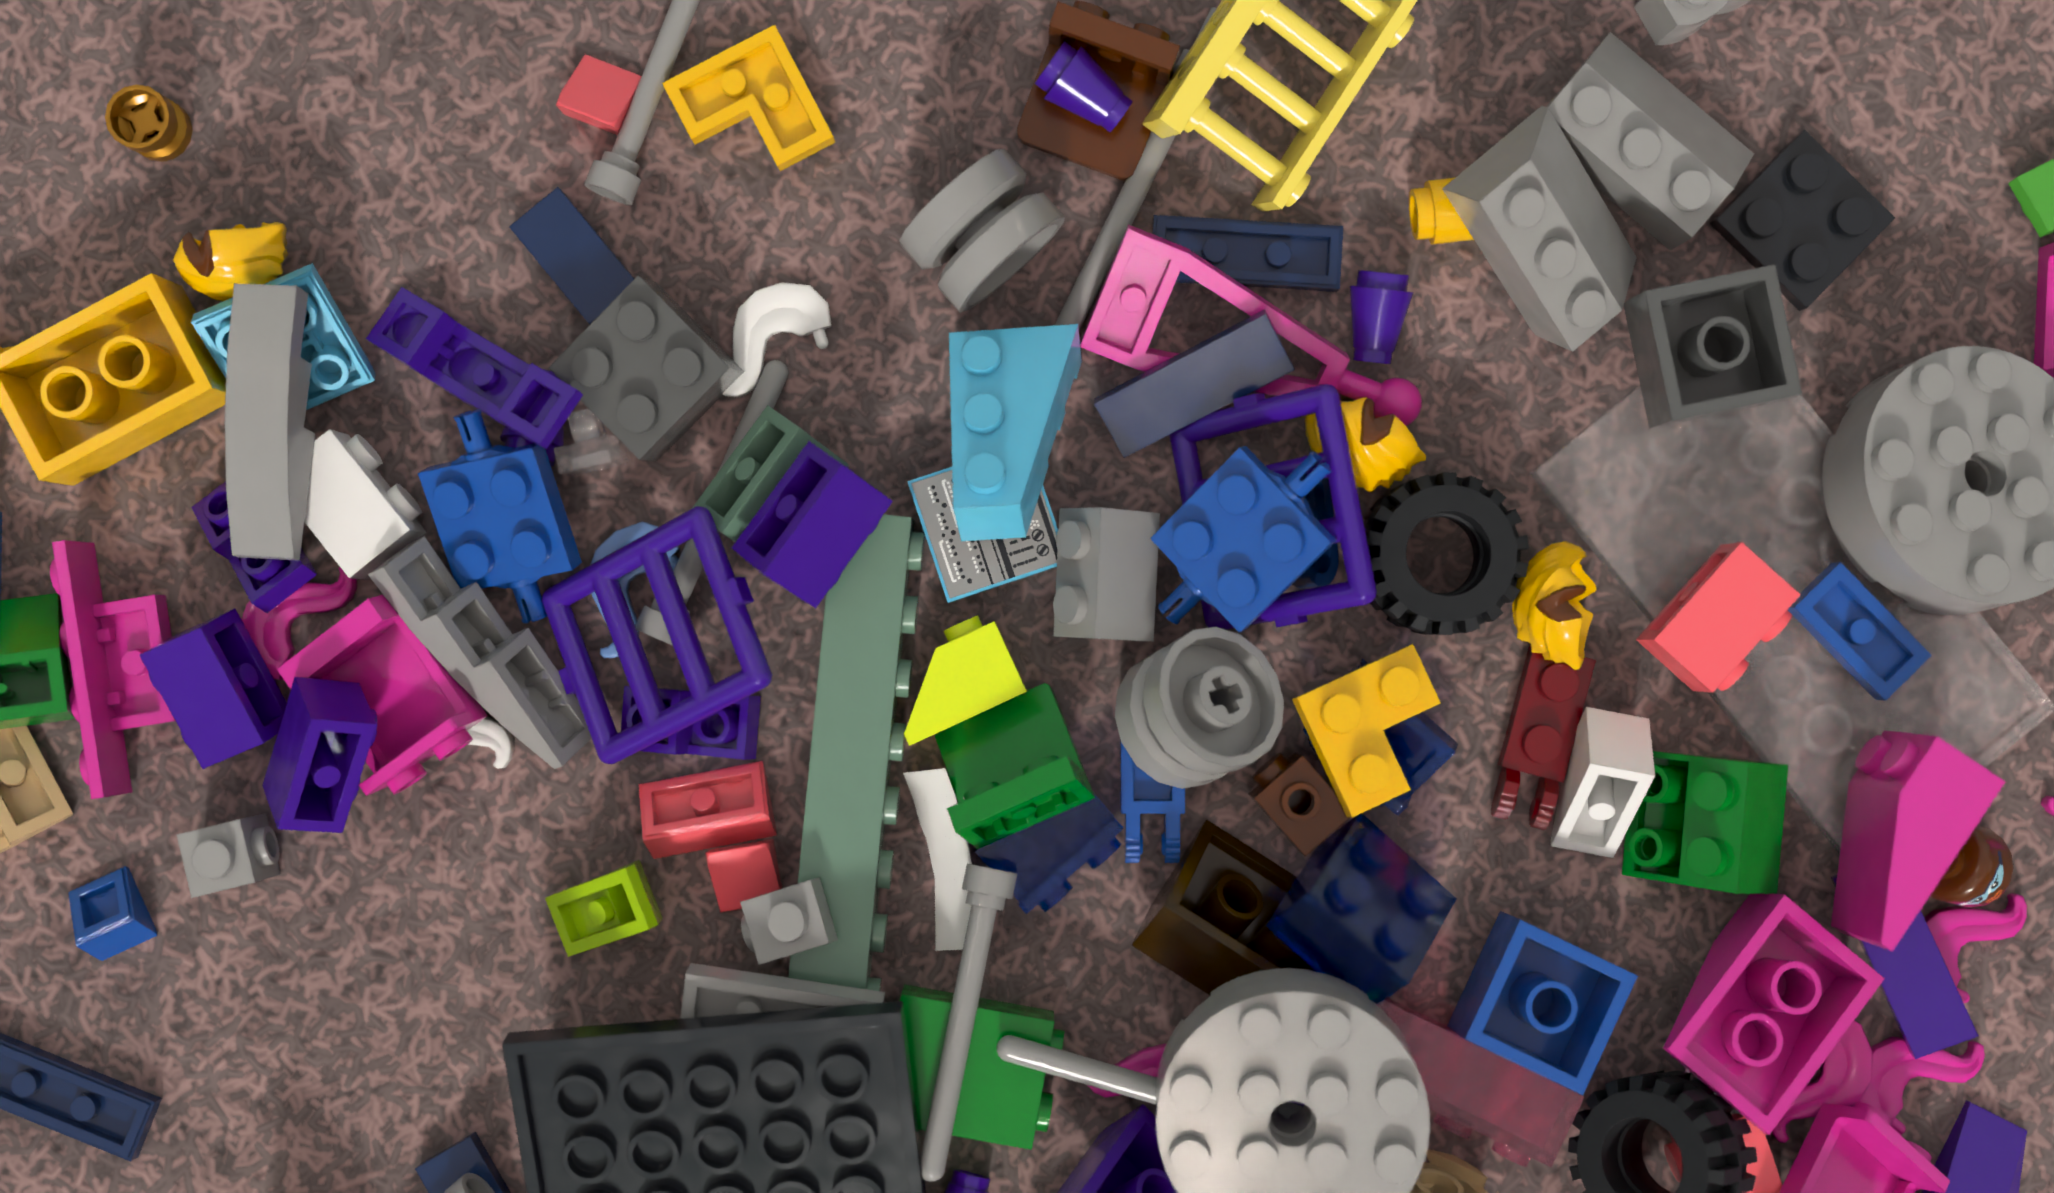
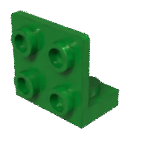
(1012, 767)

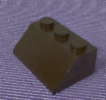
(1216, 912)

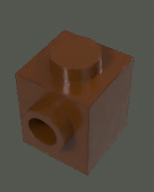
(1297, 801)

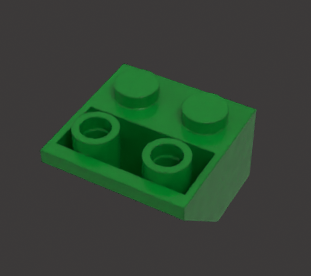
(32, 662)
(1709, 824)

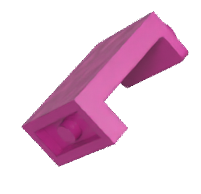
(414, 697)
(1860, 1153)

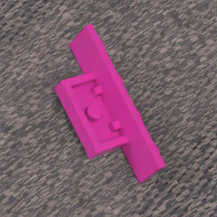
(108, 675)

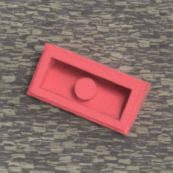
(706, 810)

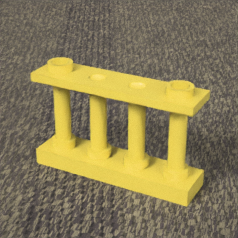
(1221, 54)

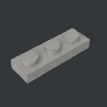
(732, 991)

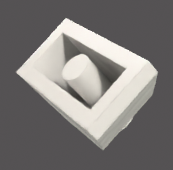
(1603, 782)

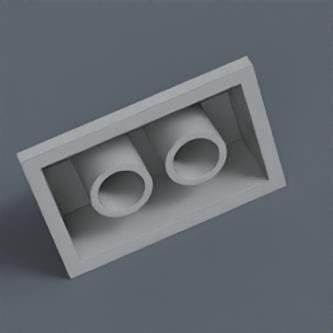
(1647, 143)
(1546, 231)

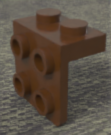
(1134, 58)

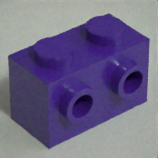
(811, 525)
(217, 688)
(319, 755)

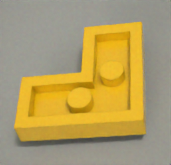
(758, 82)
(1349, 721)

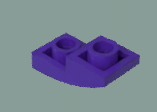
(264, 580)
(723, 734)

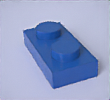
(1859, 631)

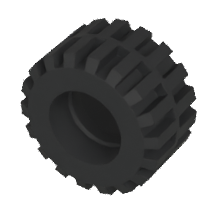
(1493, 542)
(1699, 1123)

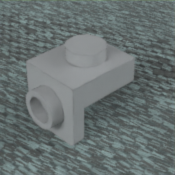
(787, 921)

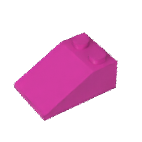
(1903, 829)
(1769, 1007)

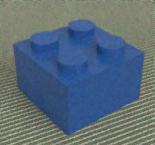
(1541, 1002)

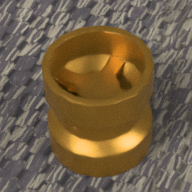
(136, 114)

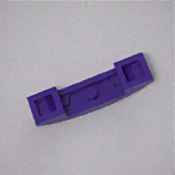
(474, 368)

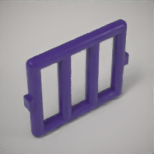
(1345, 527)
(706, 696)

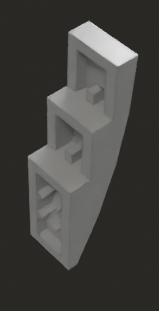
(264, 422)
(474, 645)

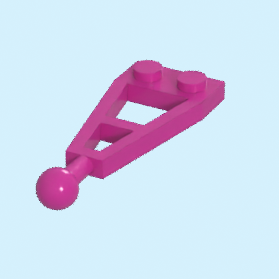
(1139, 291)

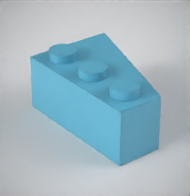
(1004, 420)

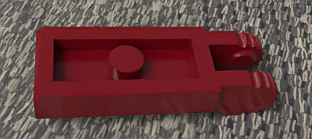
(1541, 734)

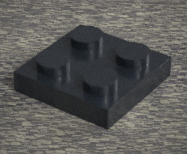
(1803, 218)

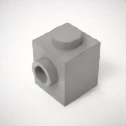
(229, 855)

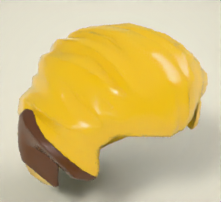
(232, 257)
(1379, 447)
(1549, 605)

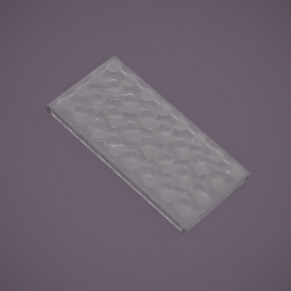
(1676, 492)

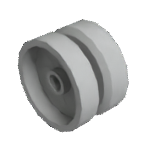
(981, 229)
(1199, 708)

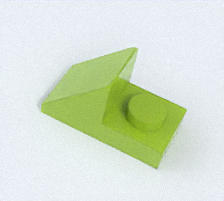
(604, 909)

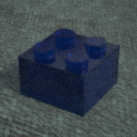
(1362, 910)

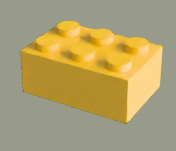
(109, 381)

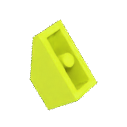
(964, 679)

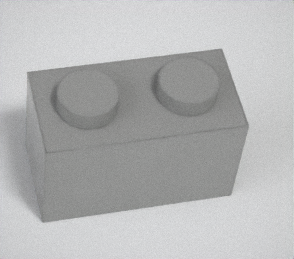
(1106, 574)

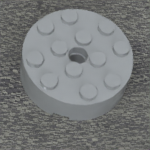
(1948, 481)
(1278, 1042)

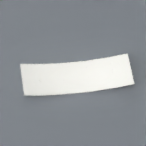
(948, 854)

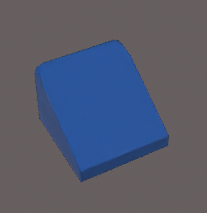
(110, 915)

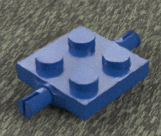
(500, 516)
(1243, 538)

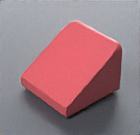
(598, 94)
(743, 872)

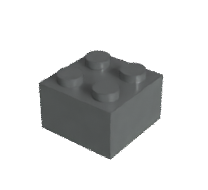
(1712, 346)
(646, 369)

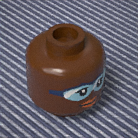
(1978, 871)

